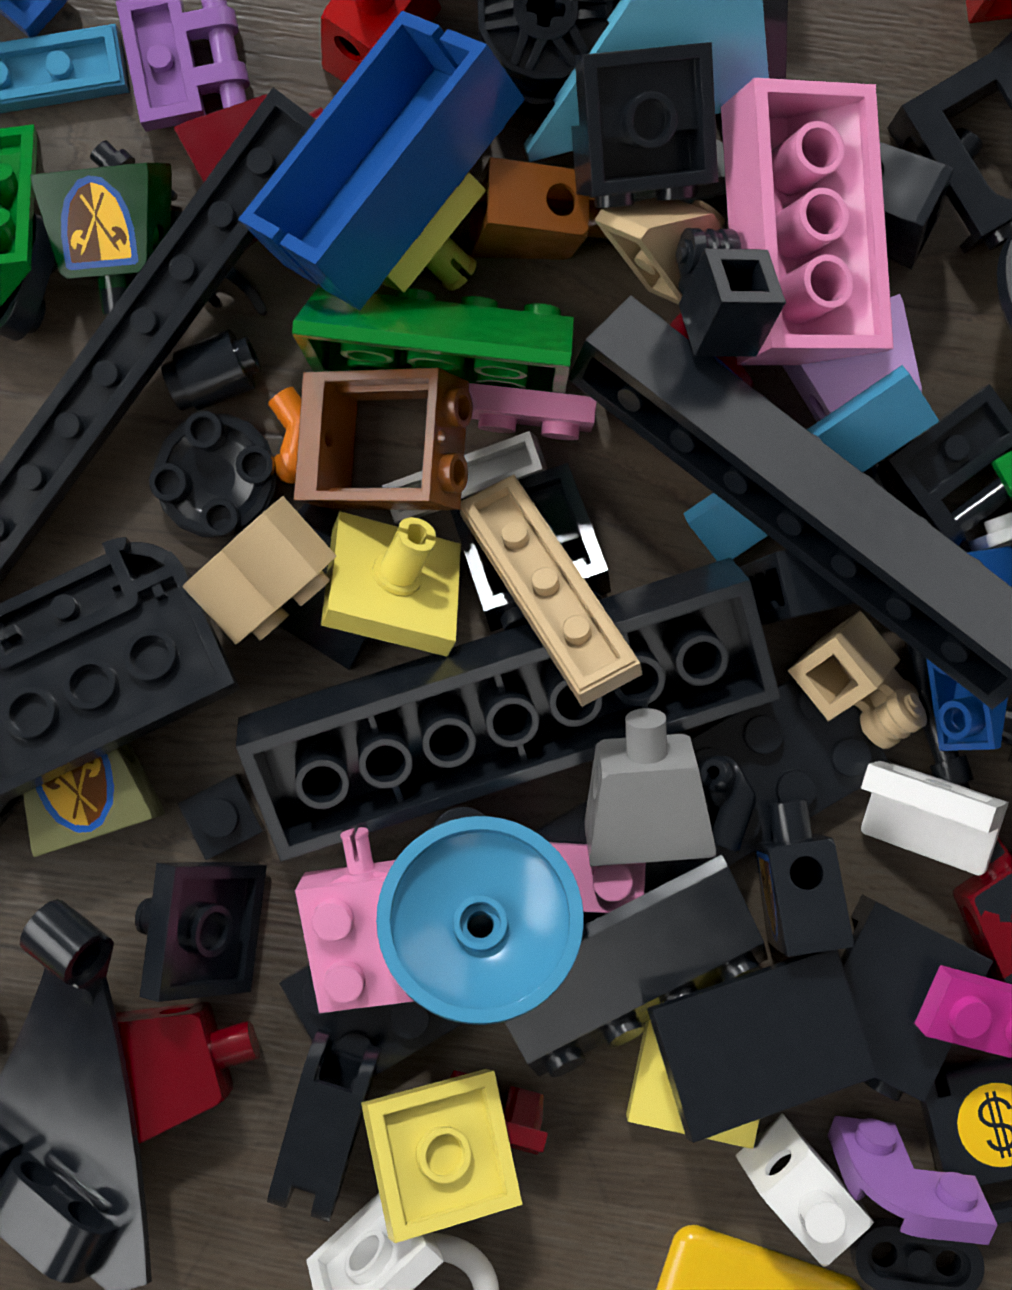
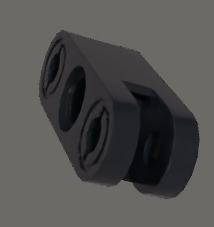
(323, 1125)

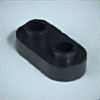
(25, 306)
(913, 1261)

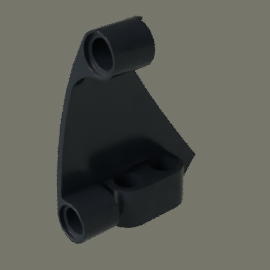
(69, 1118)

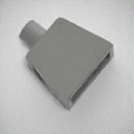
(646, 797)

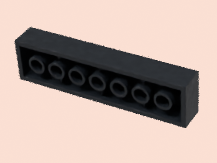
(497, 713)

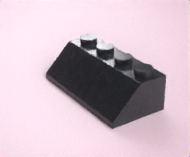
(638, 957)

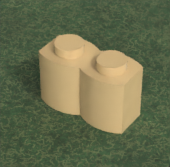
(260, 572)

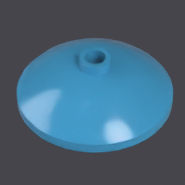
(469, 872)

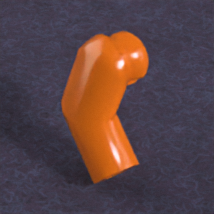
(287, 409)

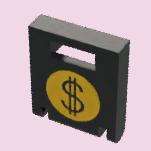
(974, 1123)

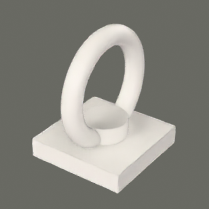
(365, 1258)

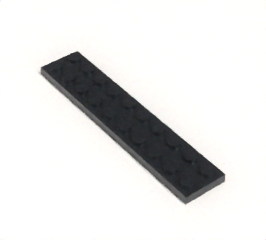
(784, 753)

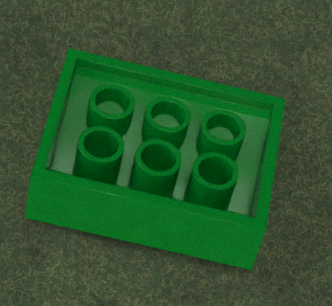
(415, 331)

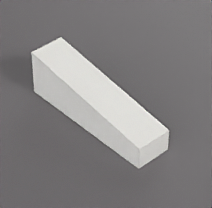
(486, 466)

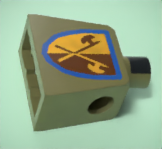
(90, 802)

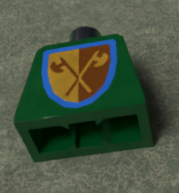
(105, 221)

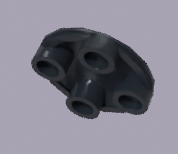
(214, 475)

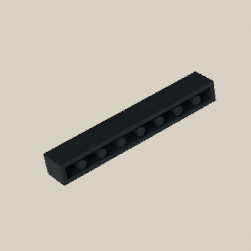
(803, 496)

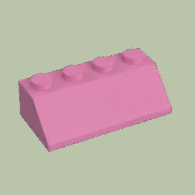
(811, 194)

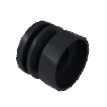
(540, 56)

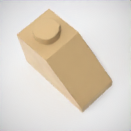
(649, 237)

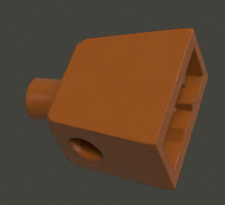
(530, 212)

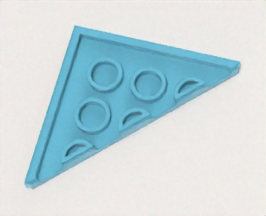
(731, 26)

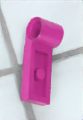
(968, 1011)

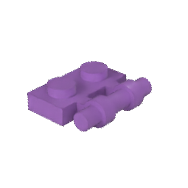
(163, 62)

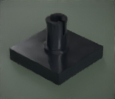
(200, 929)

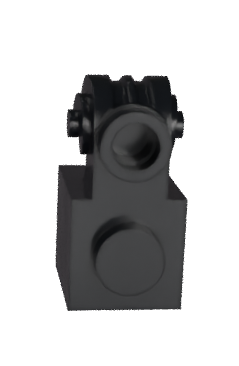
(727, 293)

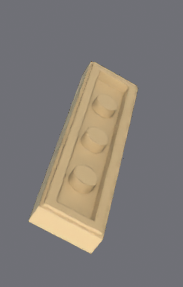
(550, 591)

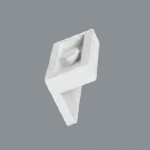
(932, 816)

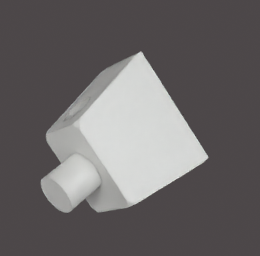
(805, 1191)

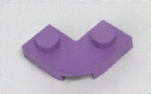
(931, 1202)

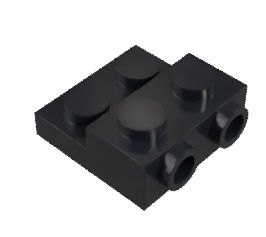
(645, 123)
(564, 512)

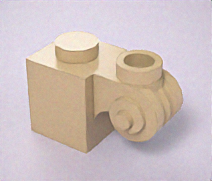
(858, 669)

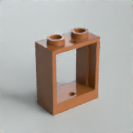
(329, 438)

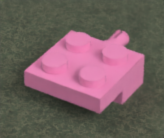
(341, 930)

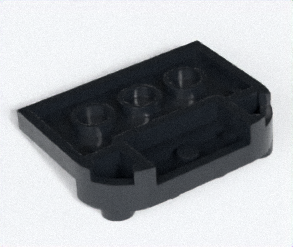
(101, 662)

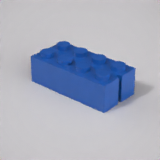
(383, 157)

